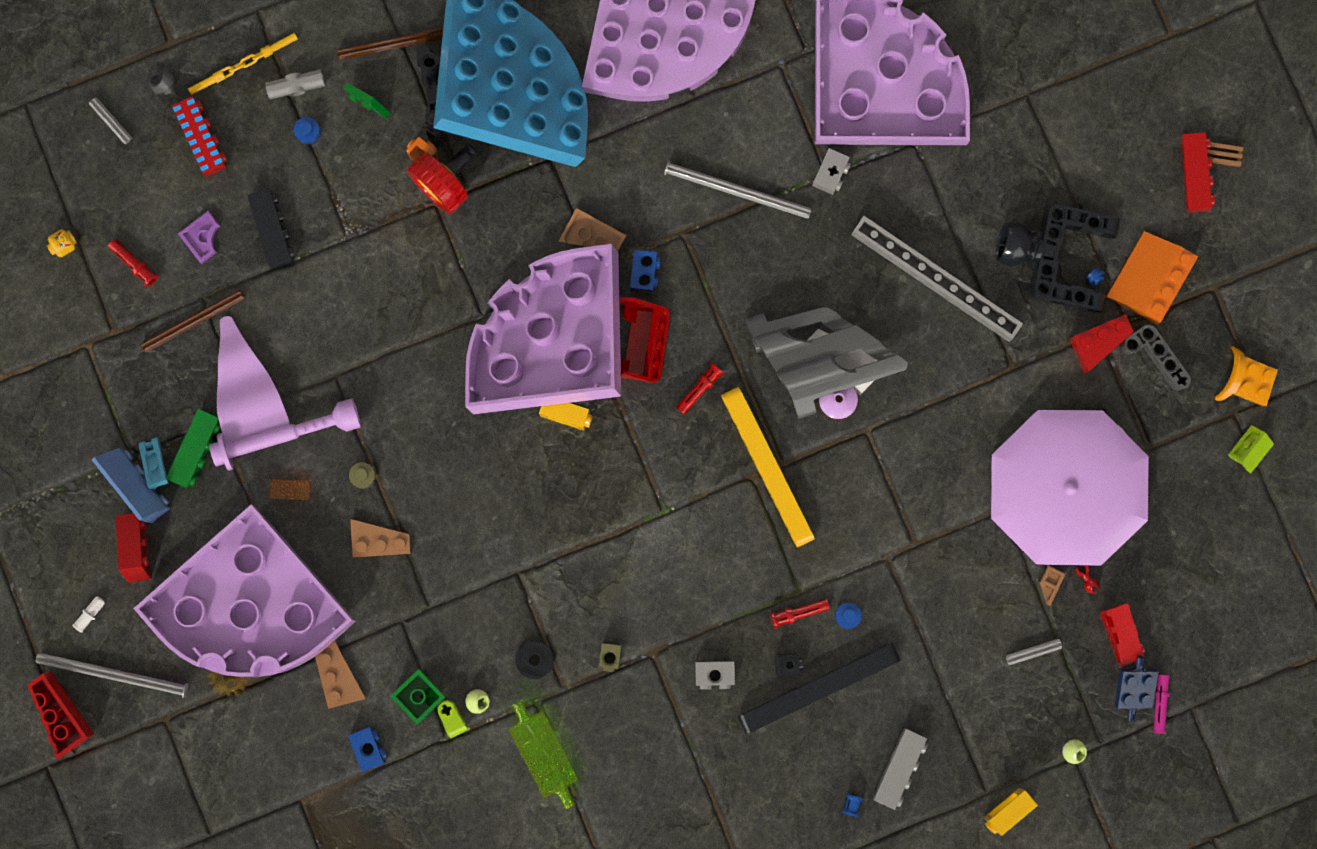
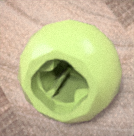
(477, 701)
(1074, 751)

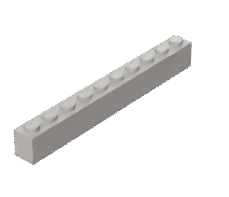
(937, 279)

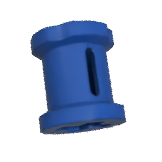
(852, 805)

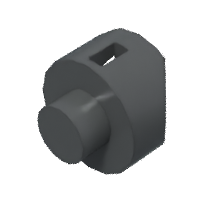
(161, 82)

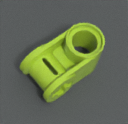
(453, 722)

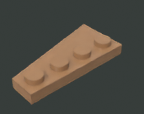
(337, 678)

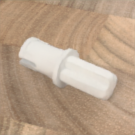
(89, 614)

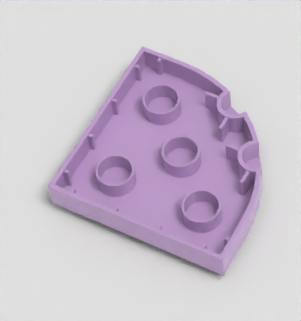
(662, 45)
(886, 77)
(549, 336)
(245, 604)

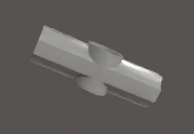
(295, 84)

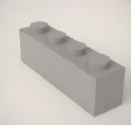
(899, 769)

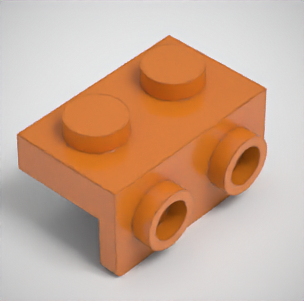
(419, 146)

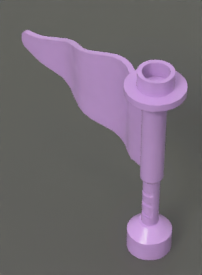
(251, 407)

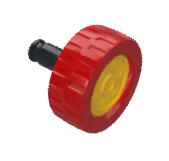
(440, 180)

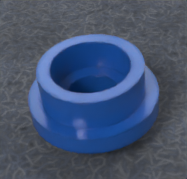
(1095, 277)

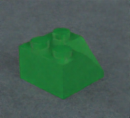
(418, 696)

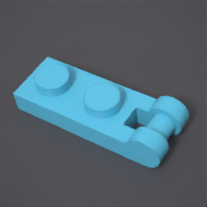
(153, 463)

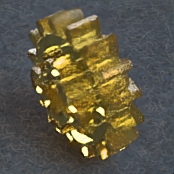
(223, 686)

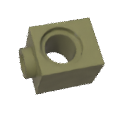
(616, 650)

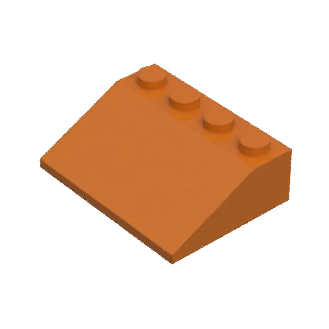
(1152, 277)

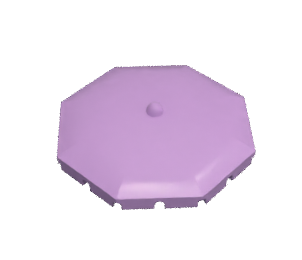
(1069, 487)

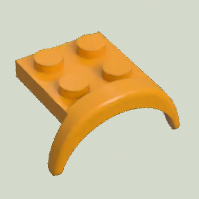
(1249, 380)

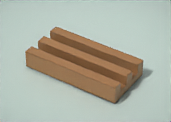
(1232, 155)

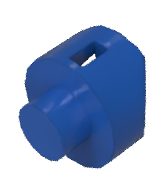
(307, 130)
(848, 615)

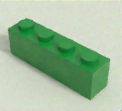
(194, 449)

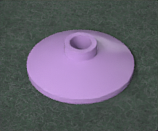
(839, 410)

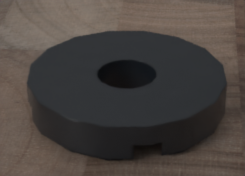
(546, 659)

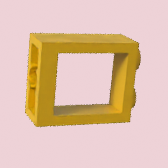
(567, 414)
(1010, 812)

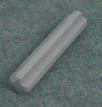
(110, 120)
(1034, 651)

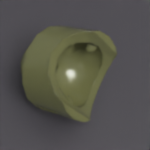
(362, 475)

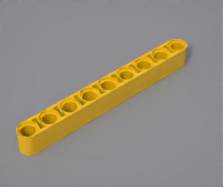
(767, 467)

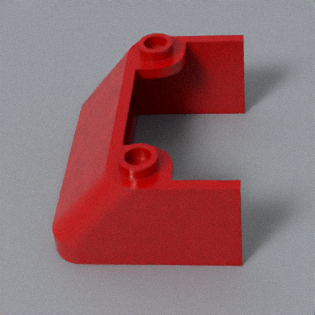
(645, 340)

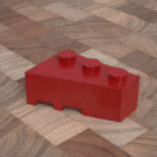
(1100, 341)
(132, 548)
(1122, 633)

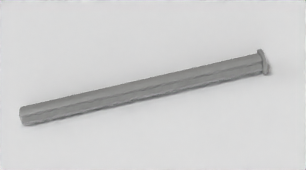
(737, 190)
(112, 674)

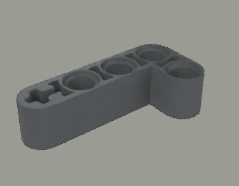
(1159, 360)

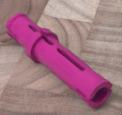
(1161, 704)

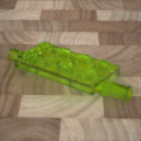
(543, 754)

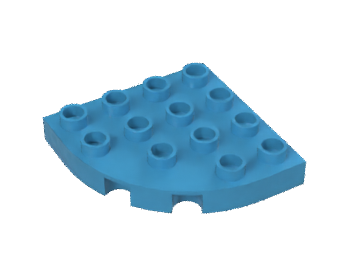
(509, 82)

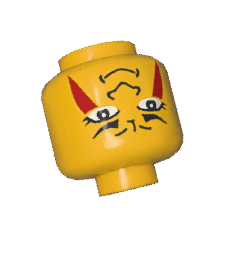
(61, 243)

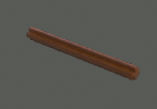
(390, 43)
(192, 321)

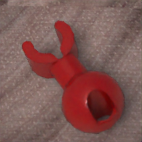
(1089, 582)

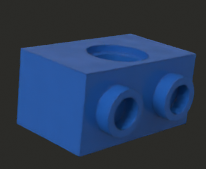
(358, 741)

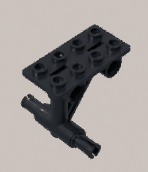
(429, 67)

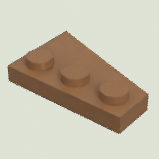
(589, 232)
(377, 541)

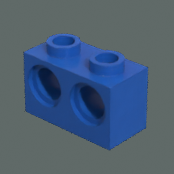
(639, 271)

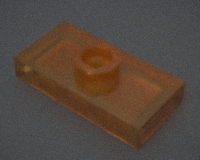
(290, 489)

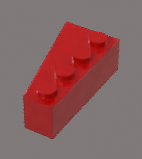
(60, 716)

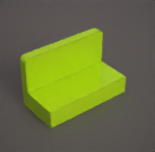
(1251, 448)

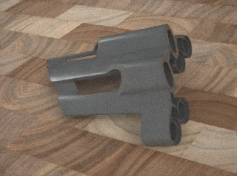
(810, 366)

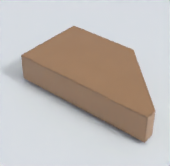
(1050, 583)

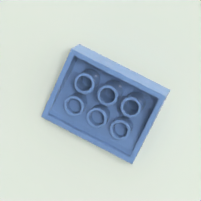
(131, 484)

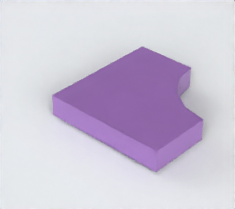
(200, 236)

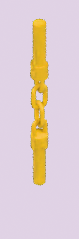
(220, 76)

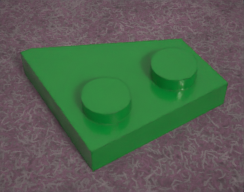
(366, 100)

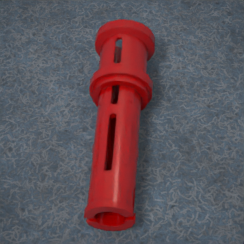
(138, 268)
(706, 381)
(790, 615)

